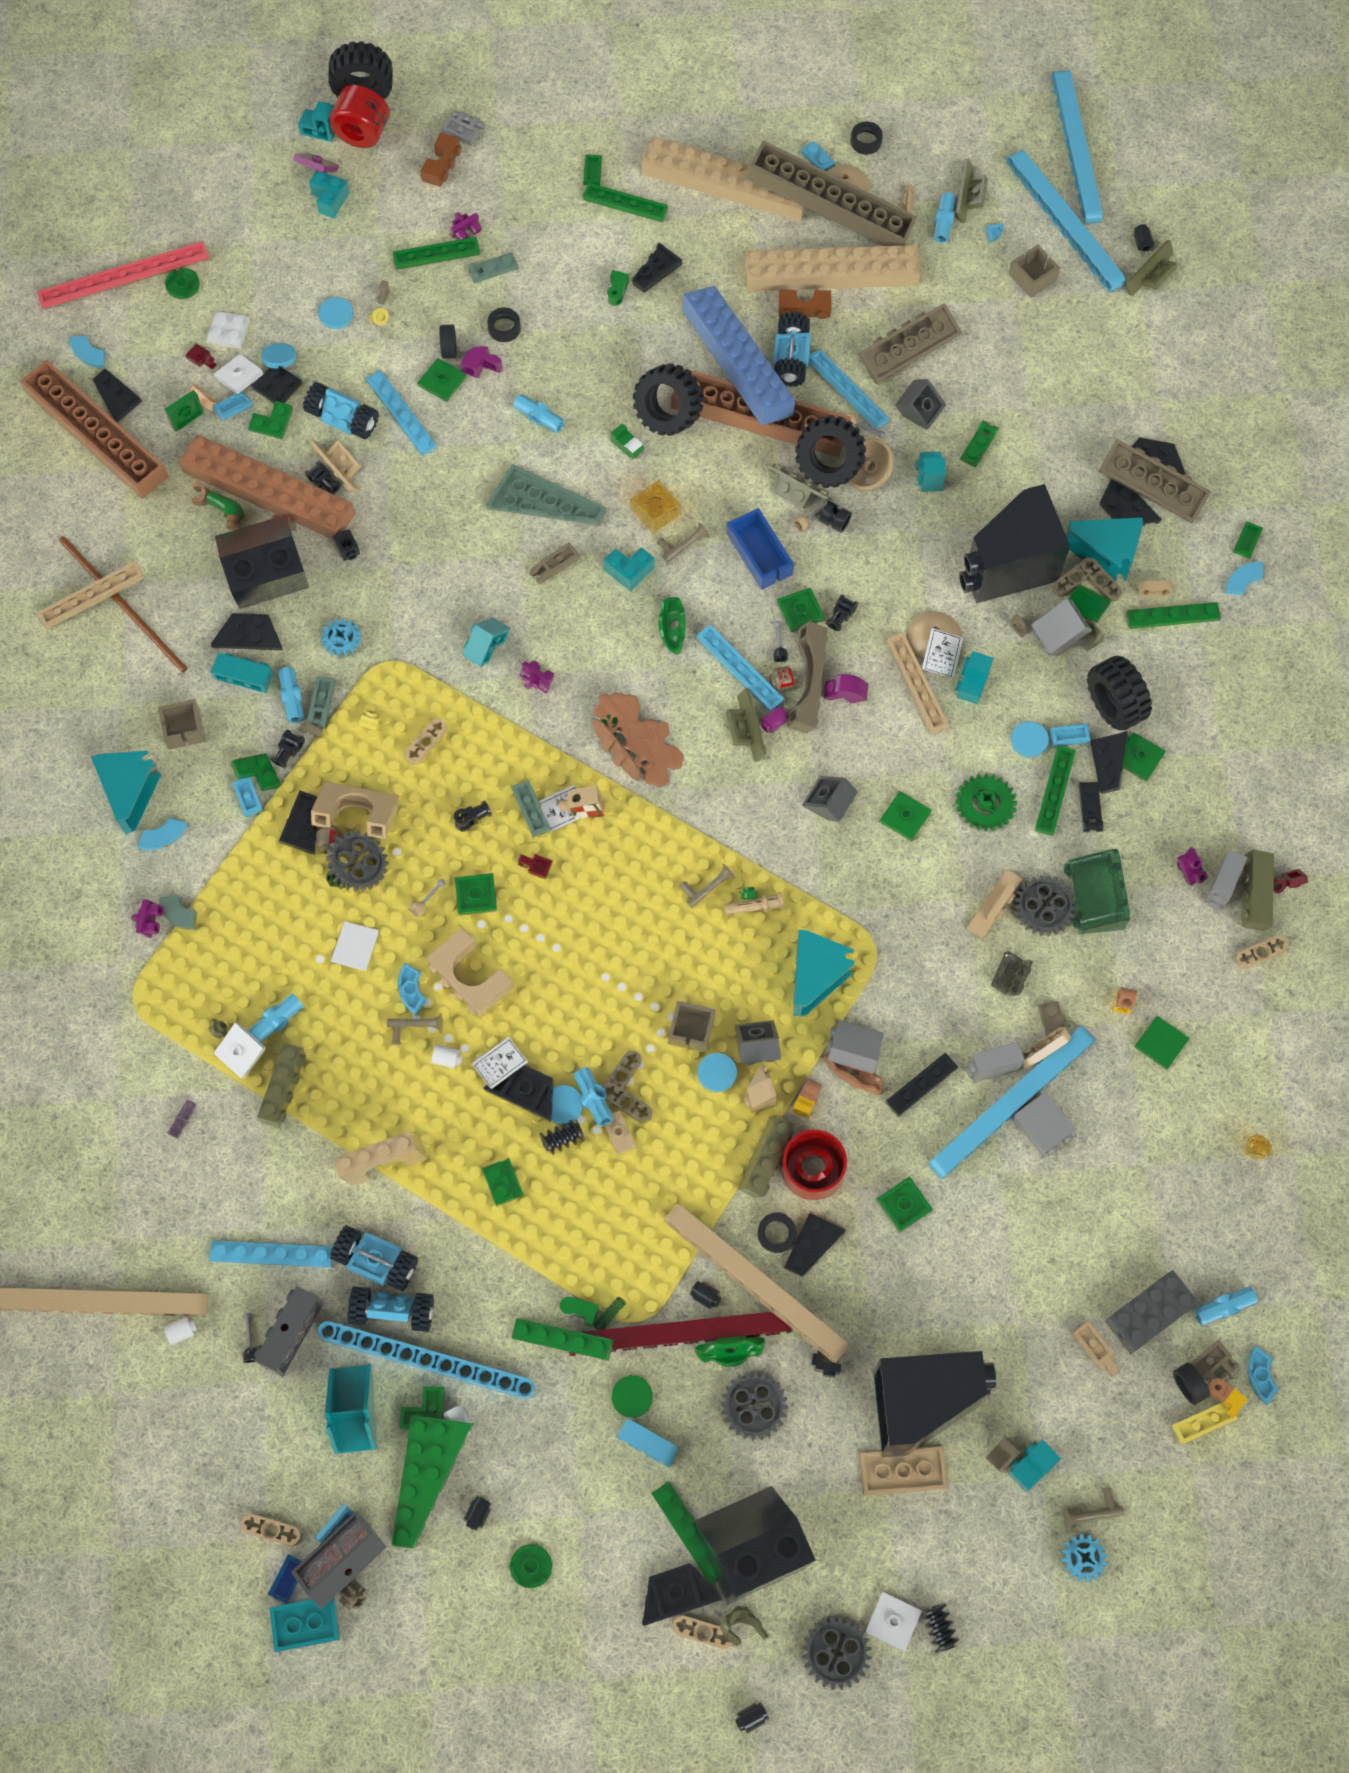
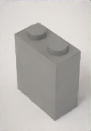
(1060, 628)
(1225, 880)
(854, 1046)
(995, 1062)
(1044, 1124)

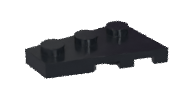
(658, 266)
(116, 395)
(1108, 760)
(298, 830)
(812, 1243)

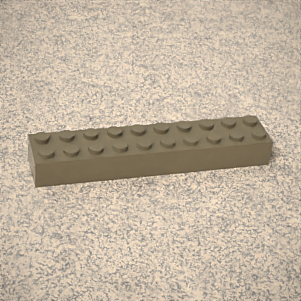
(830, 196)

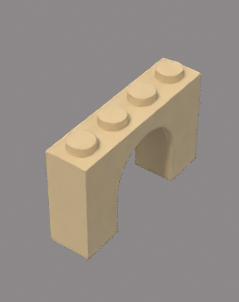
(337, 797)
(477, 998)
(355, 1165)

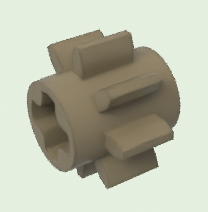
(352, 1596)

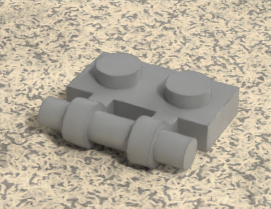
(461, 130)

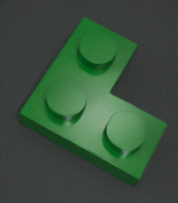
(276, 424)
(259, 767)
(431, 1406)

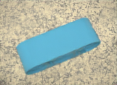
(648, 1442)

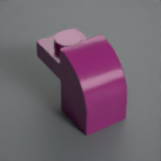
(479, 358)
(847, 687)

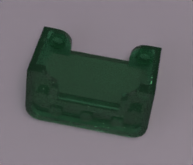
(1099, 892)

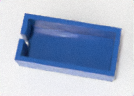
(760, 548)

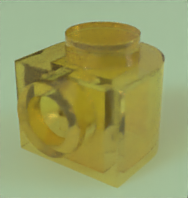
(1257, 1147)

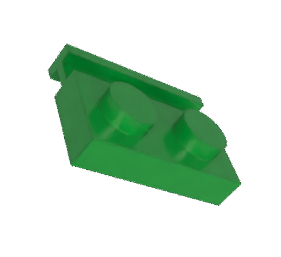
(502, 1182)

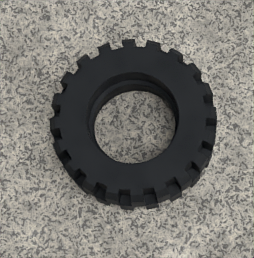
(360, 58)
(648, 405)
(814, 468)
(1119, 693)

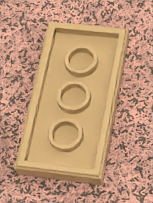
(918, 1471)

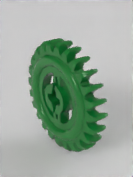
(991, 790)

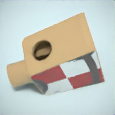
(584, 802)

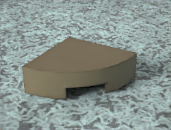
(384, 293)
(1018, 625)
(304, 727)

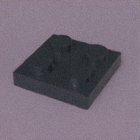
(277, 384)

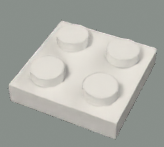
(228, 329)

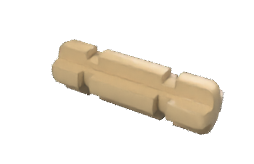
(908, 198)

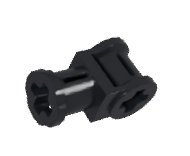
(321, 476)
(842, 612)
(288, 746)
(471, 816)

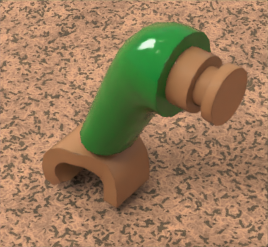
(231, 509)

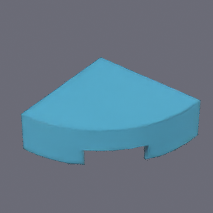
(994, 231)

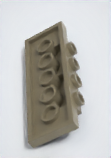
(909, 343)
(1154, 480)

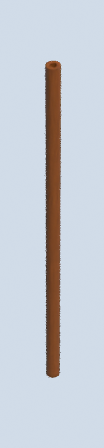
(131, 613)

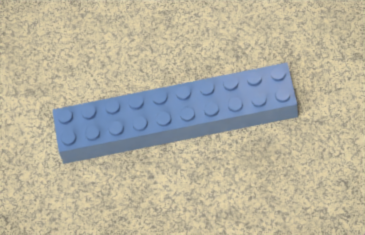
(738, 355)

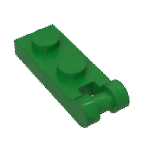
(979, 444)

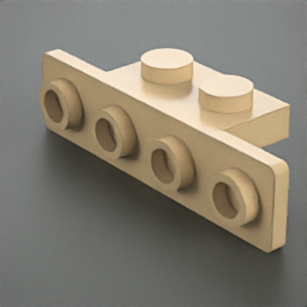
(341, 461)
(994, 904)

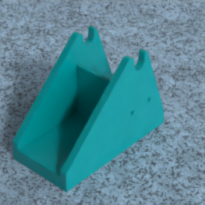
(1107, 541)
(127, 785)
(819, 970)
(351, 1409)

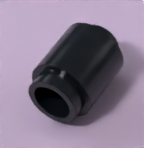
(1143, 237)
(705, 1294)
(477, 1513)
(751, 1717)

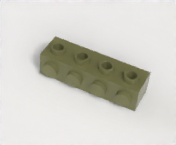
(1258, 890)
(281, 1085)
(766, 1156)

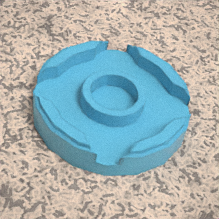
(335, 313)
(278, 355)
(1029, 739)
(717, 1072)
(566, 1104)

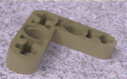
(1087, 574)
(619, 1086)

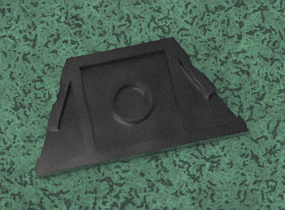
(1164, 451)
(1125, 503)
(247, 632)
(528, 1091)
(676, 1593)

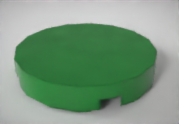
(182, 283)
(632, 1396)
(531, 1566)

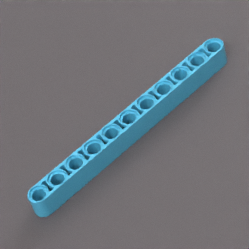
(1077, 146)
(1066, 220)
(1009, 1103)
(416, 1359)

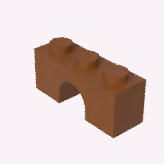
(437, 171)
(818, 307)

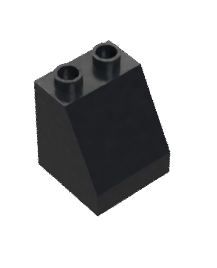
(1017, 548)
(261, 562)
(927, 1395)
(753, 1544)

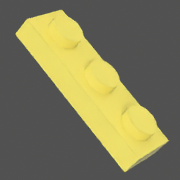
(1202, 1423)

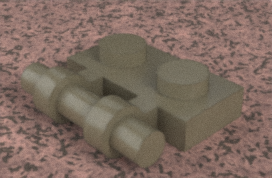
(1212, 1359)

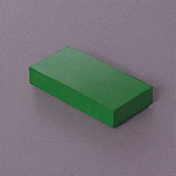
(592, 169)
(1247, 540)

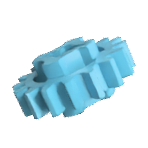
(337, 644)
(1093, 1565)

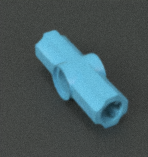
(944, 217)
(538, 413)
(291, 695)
(276, 1018)
(593, 1096)
(1225, 1306)

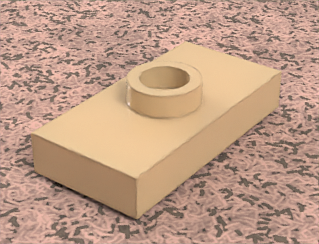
(620, 1134)

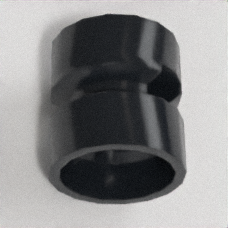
(834, 516)

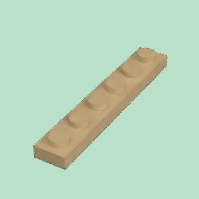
(91, 595)
(917, 683)

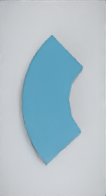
(87, 353)
(1243, 576)
(162, 836)
(409, 989)
(1260, 1375)

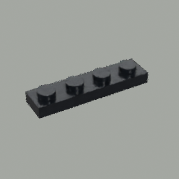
(921, 1084)

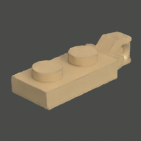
(1096, 1348)

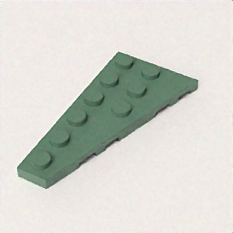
(535, 496)

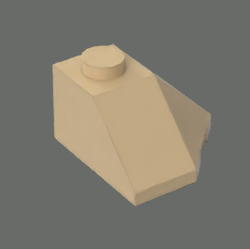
(760, 1091)

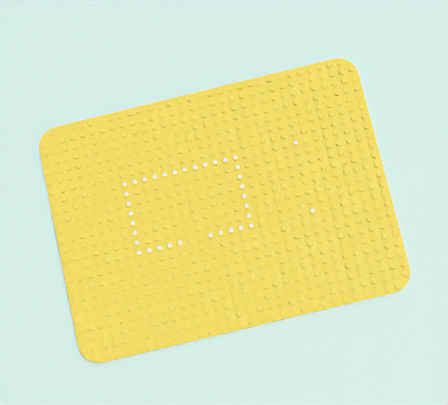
(593, 971)

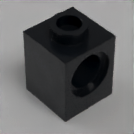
(346, 539)

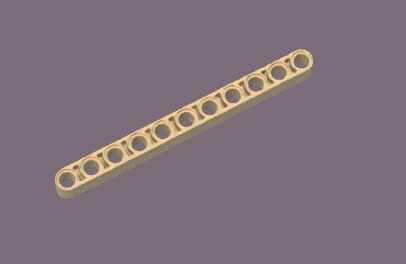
(756, 1283)
(103, 1301)

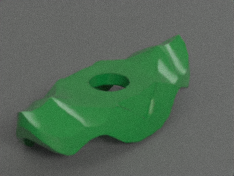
(672, 611)
(744, 1349)

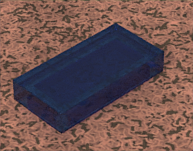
(285, 1581)

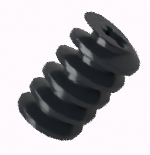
(562, 1136)
(940, 1628)

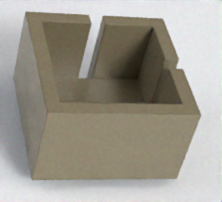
(1033, 276)
(181, 724)
(691, 1026)

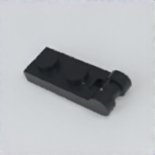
(1090, 806)

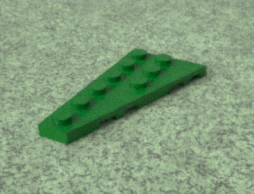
(427, 1465)

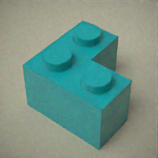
(316, 122)
(330, 192)
(931, 471)
(629, 571)
(484, 639)
(975, 673)
(1035, 1464)

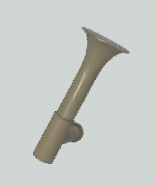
(672, 552)
(697, 897)
(398, 1023)
(1110, 1511)

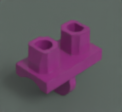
(463, 223)
(534, 677)
(1191, 867)
(146, 918)

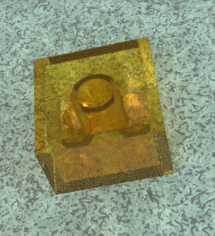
(655, 506)

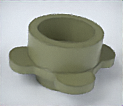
(218, 1028)

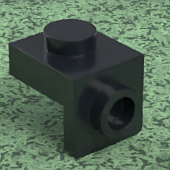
(827, 1368)

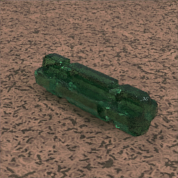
(609, 1313)

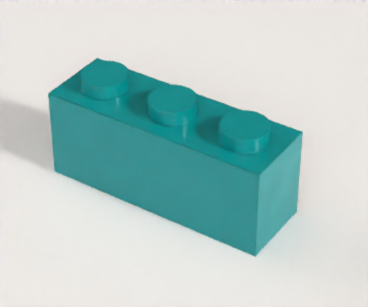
(242, 672)

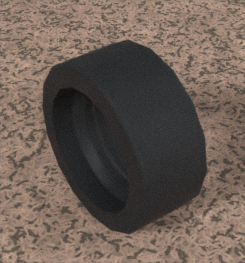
(866, 148)
(504, 336)
(448, 341)
(779, 1248)
(1191, 1383)

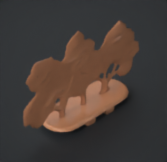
(642, 738)

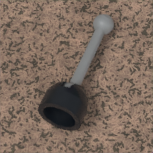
(780, 651)
(249, 1352)

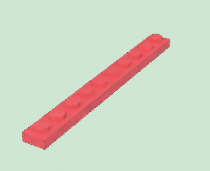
(122, 275)

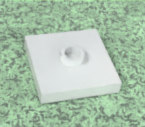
(238, 374)
(239, 1050)
(893, 1621)

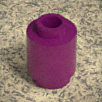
(774, 719)

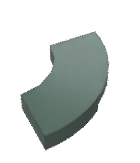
(177, 914)

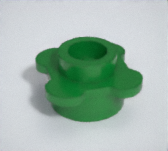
(748, 893)

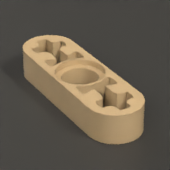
(425, 750)
(1264, 944)
(1045, 1047)
(254, 1531)
(685, 1633)

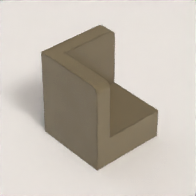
(1002, 1455)

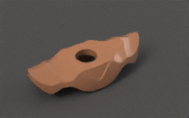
(865, 1081)

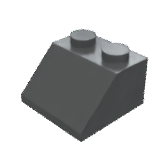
(920, 403)
(830, 797)
(757, 1042)

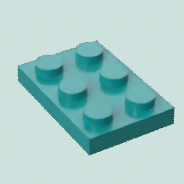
(303, 1625)

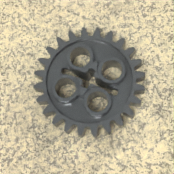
(345, 848)
(1059, 915)
(758, 1425)
(855, 1661)

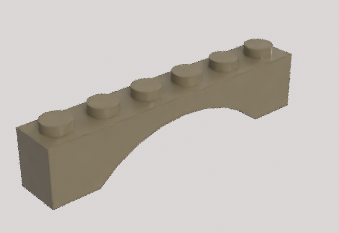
(812, 643)

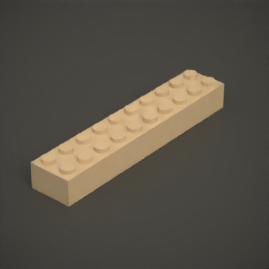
(713, 176)
(832, 268)

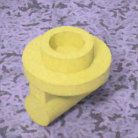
(379, 316)
(370, 720)

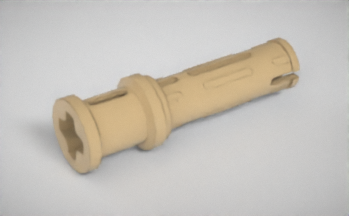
(763, 903)

